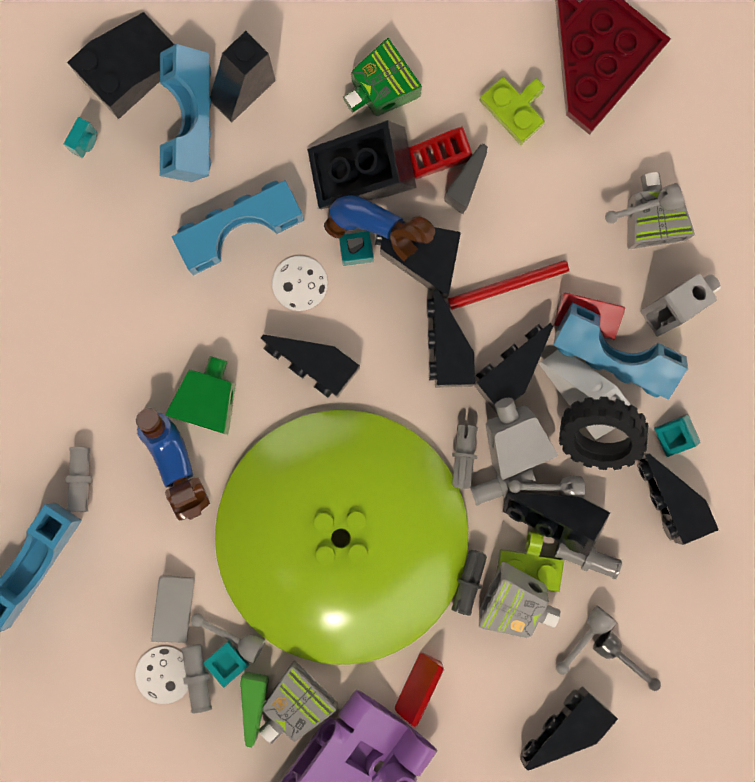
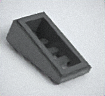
(462, 188)

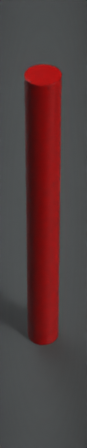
(508, 285)

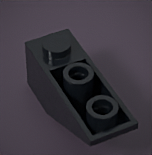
(452, 352)
(321, 362)
(515, 371)
(683, 509)
(563, 518)
(575, 728)

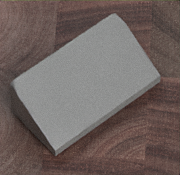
(172, 609)

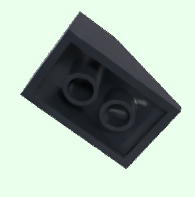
(122, 63)
(362, 164)

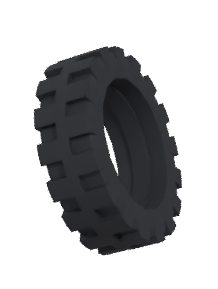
(608, 413)

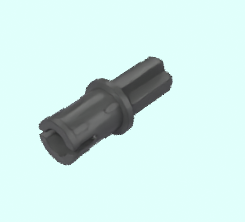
(469, 582)

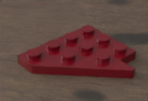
(602, 55)

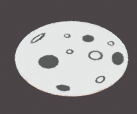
(299, 283)
(161, 675)

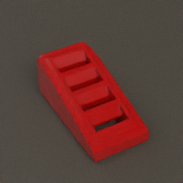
(441, 164)

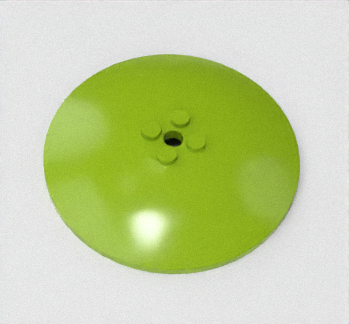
(351, 476)

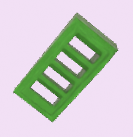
(253, 697)

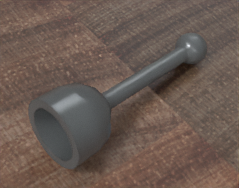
(610, 646)

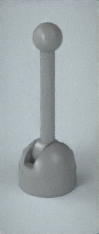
(669, 199)
(569, 486)
(599, 623)
(248, 646)

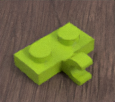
(514, 109)
(542, 568)

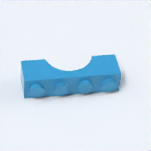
(187, 77)
(202, 243)
(654, 370)
(41, 548)

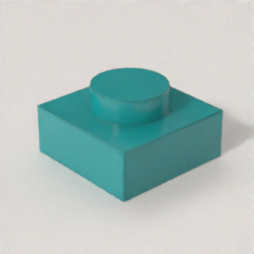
(81, 138)
(226, 664)

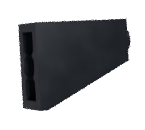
(241, 76)
(431, 263)

